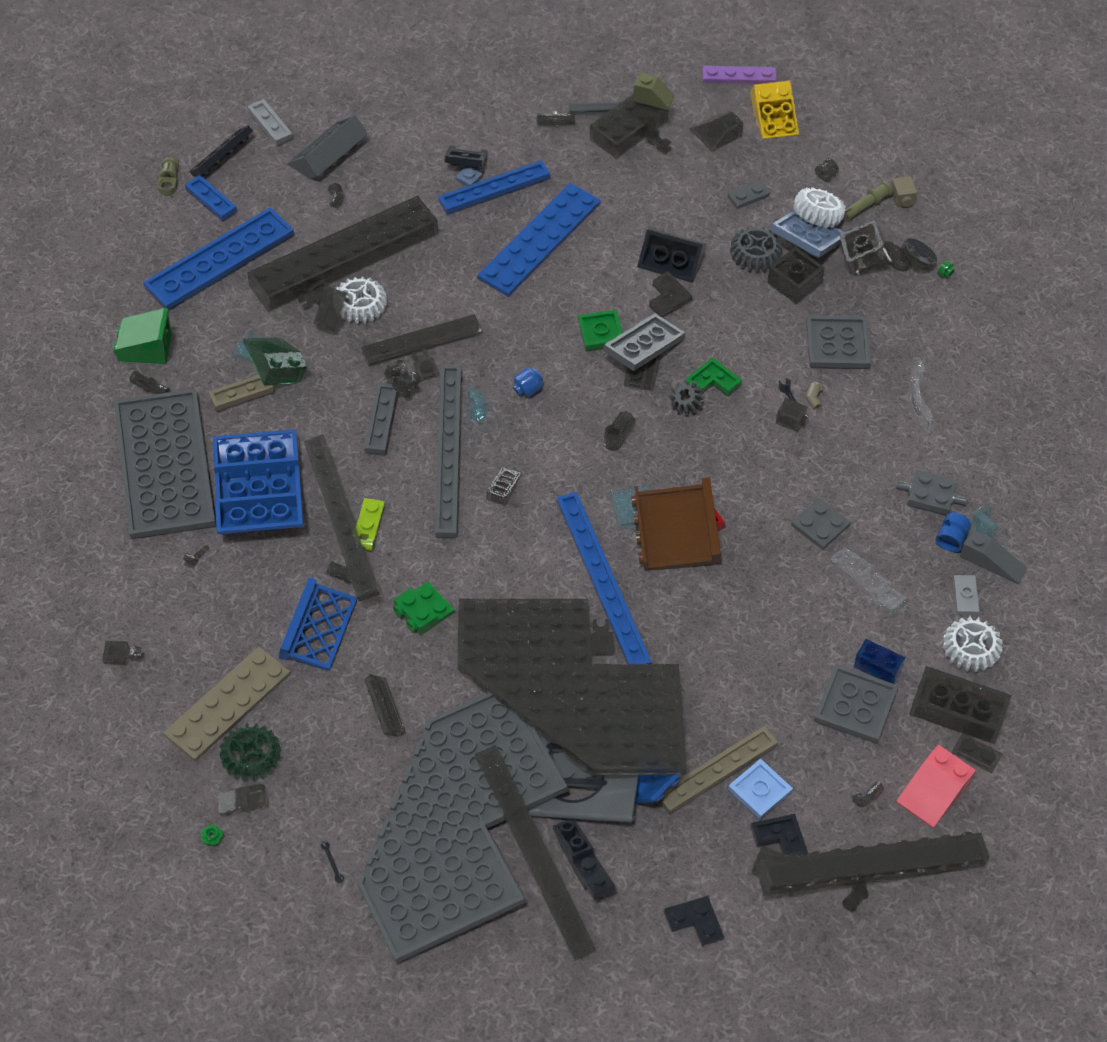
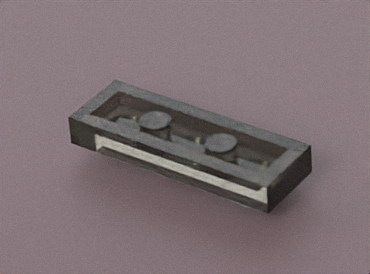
(384, 706)

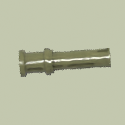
(873, 196)

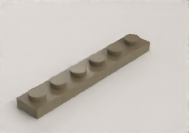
(718, 769)

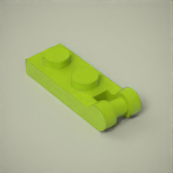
(369, 521)

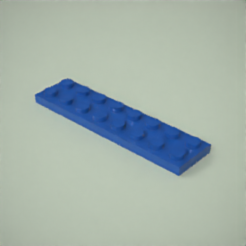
(539, 239)
(218, 258)

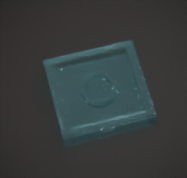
(622, 505)

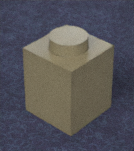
(903, 191)

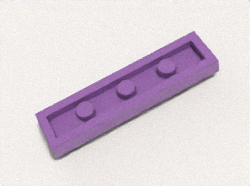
(738, 74)

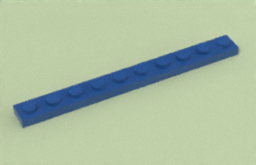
(603, 580)

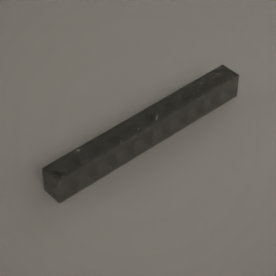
(872, 863)

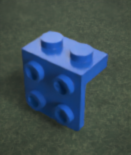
(651, 787)

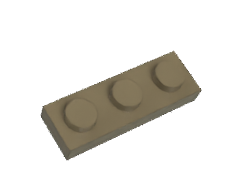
(239, 392)

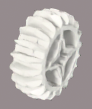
(819, 207)
(359, 296)
(973, 651)

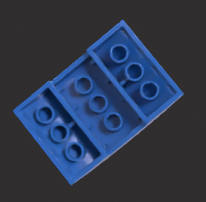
(257, 482)

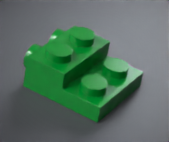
(422, 608)

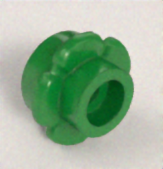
(946, 269)
(211, 840)

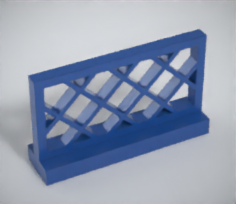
(299, 623)

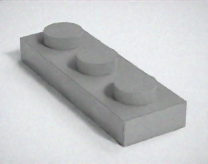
(270, 122)

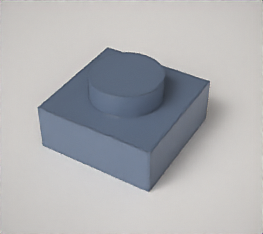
(468, 176)

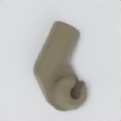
(812, 393)

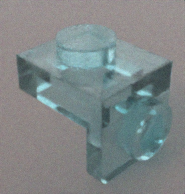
(478, 404)
(982, 522)

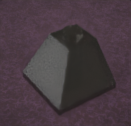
(719, 130)

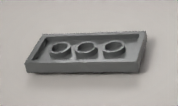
(644, 341)

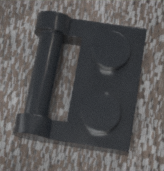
(470, 158)

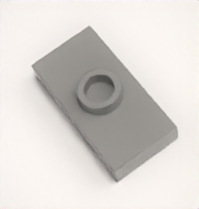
(966, 595)

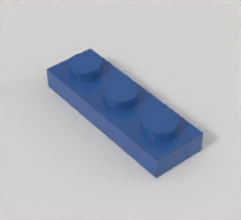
(211, 197)

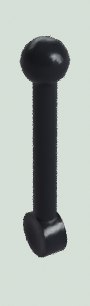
(338, 877)

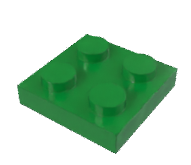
(599, 328)

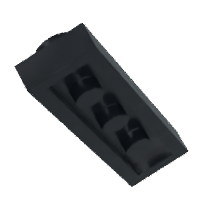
(216, 155)

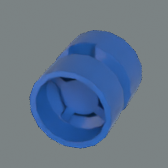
(953, 532)

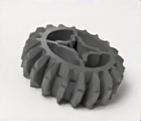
(756, 244)

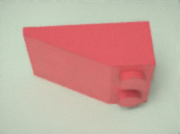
(936, 786)

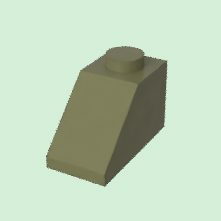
(652, 92)

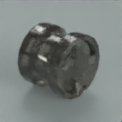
(826, 170)

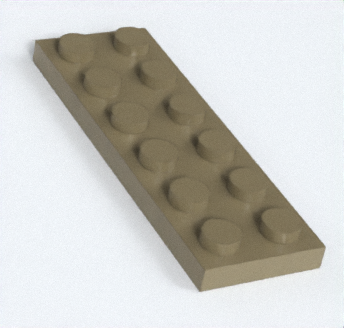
(226, 704)

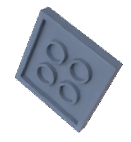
(804, 235)

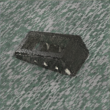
(498, 497)

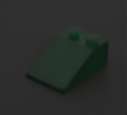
(276, 360)

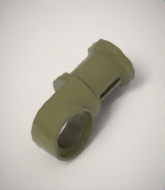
(164, 178)

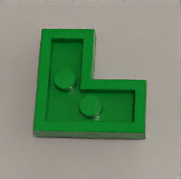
(715, 374)

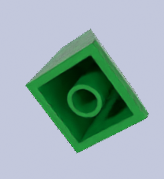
(144, 338)

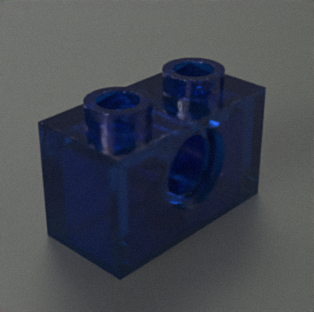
(879, 661)

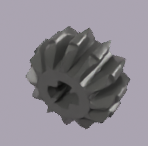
(685, 390)

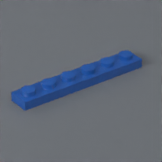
(494, 187)

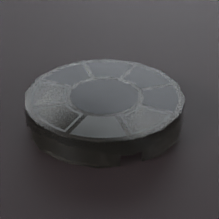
(919, 253)

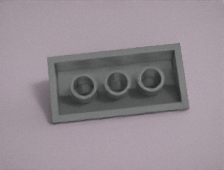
(329, 147)

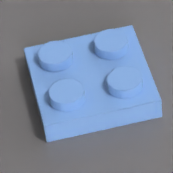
(760, 789)

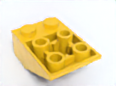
(774, 109)

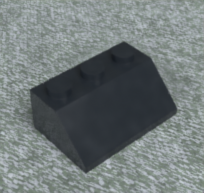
(671, 253)

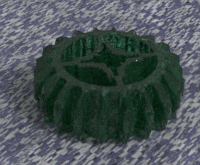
(252, 758)

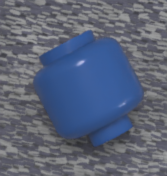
(527, 382)

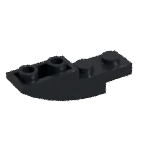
(582, 859)

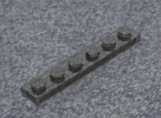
(424, 338)

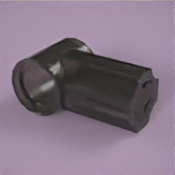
(618, 430)

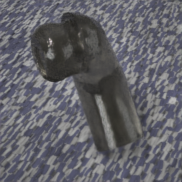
(338, 193)
(872, 793)

